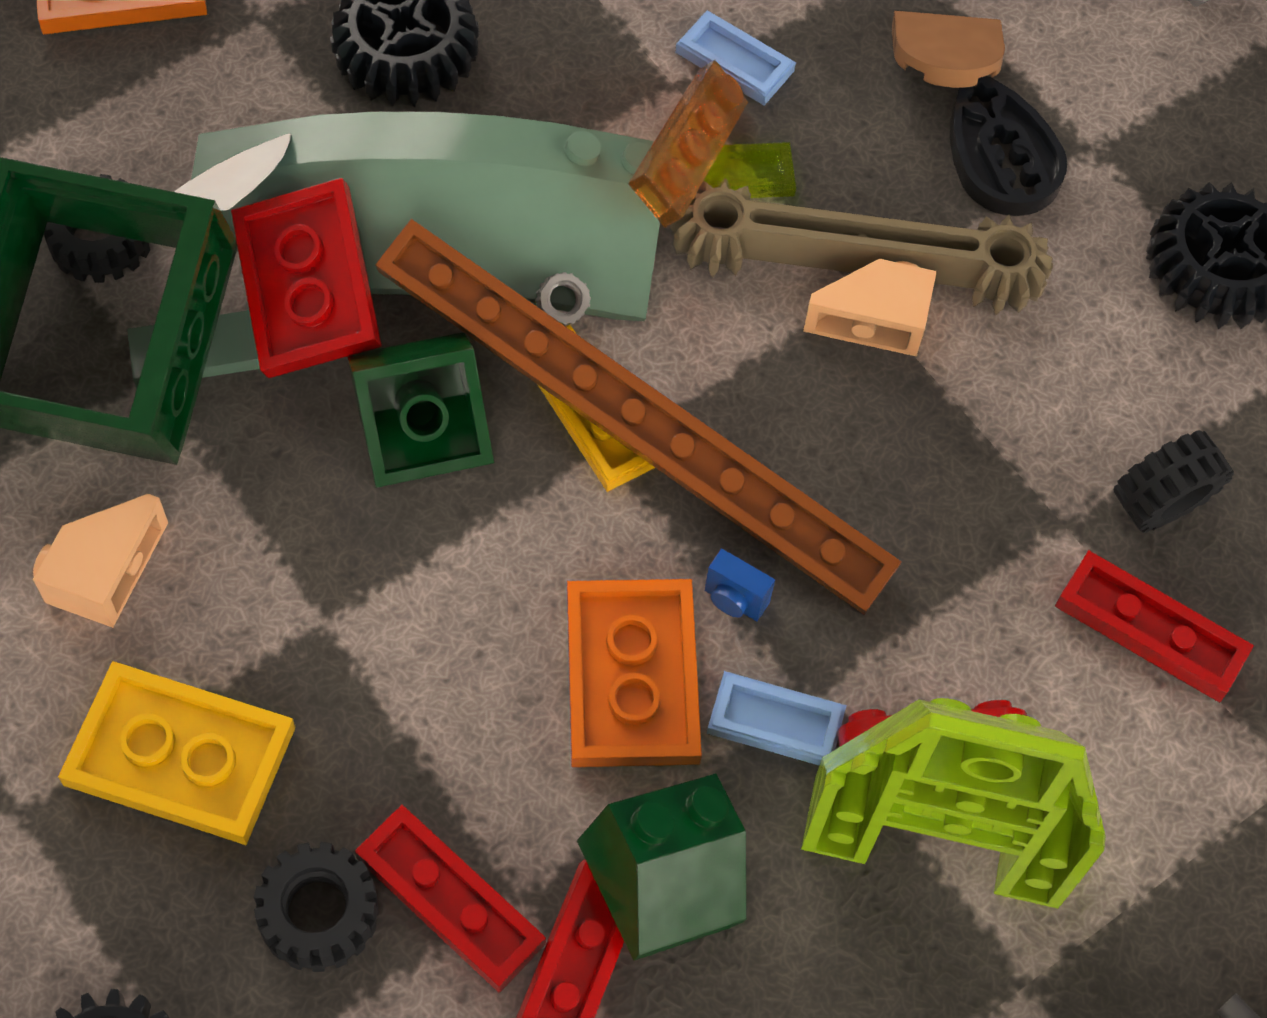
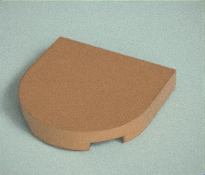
(948, 47)

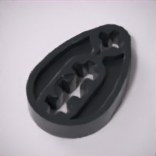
(981, 163)

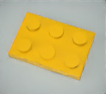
(178, 752)

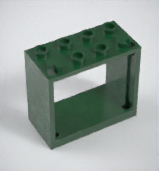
(185, 318)

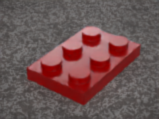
(305, 278)

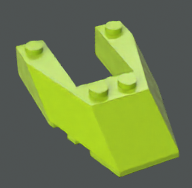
(967, 782)

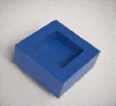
(738, 586)

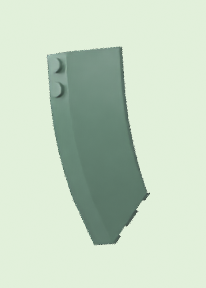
(493, 187)

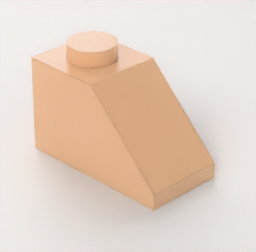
(875, 306)
(100, 559)

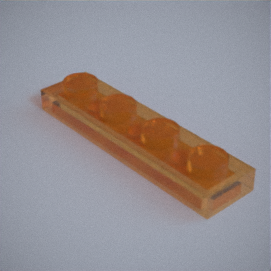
(689, 143)

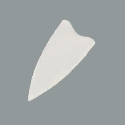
(238, 175)

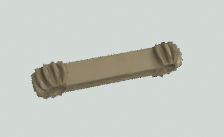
(853, 240)

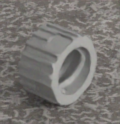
(570, 281)

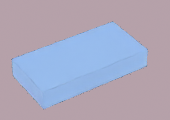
(749, 61)
(775, 718)

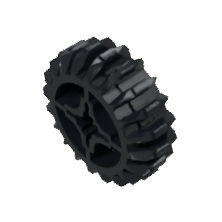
(411, 51)
(1187, 247)

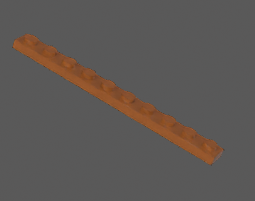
(639, 417)

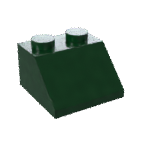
(421, 409)
(670, 864)

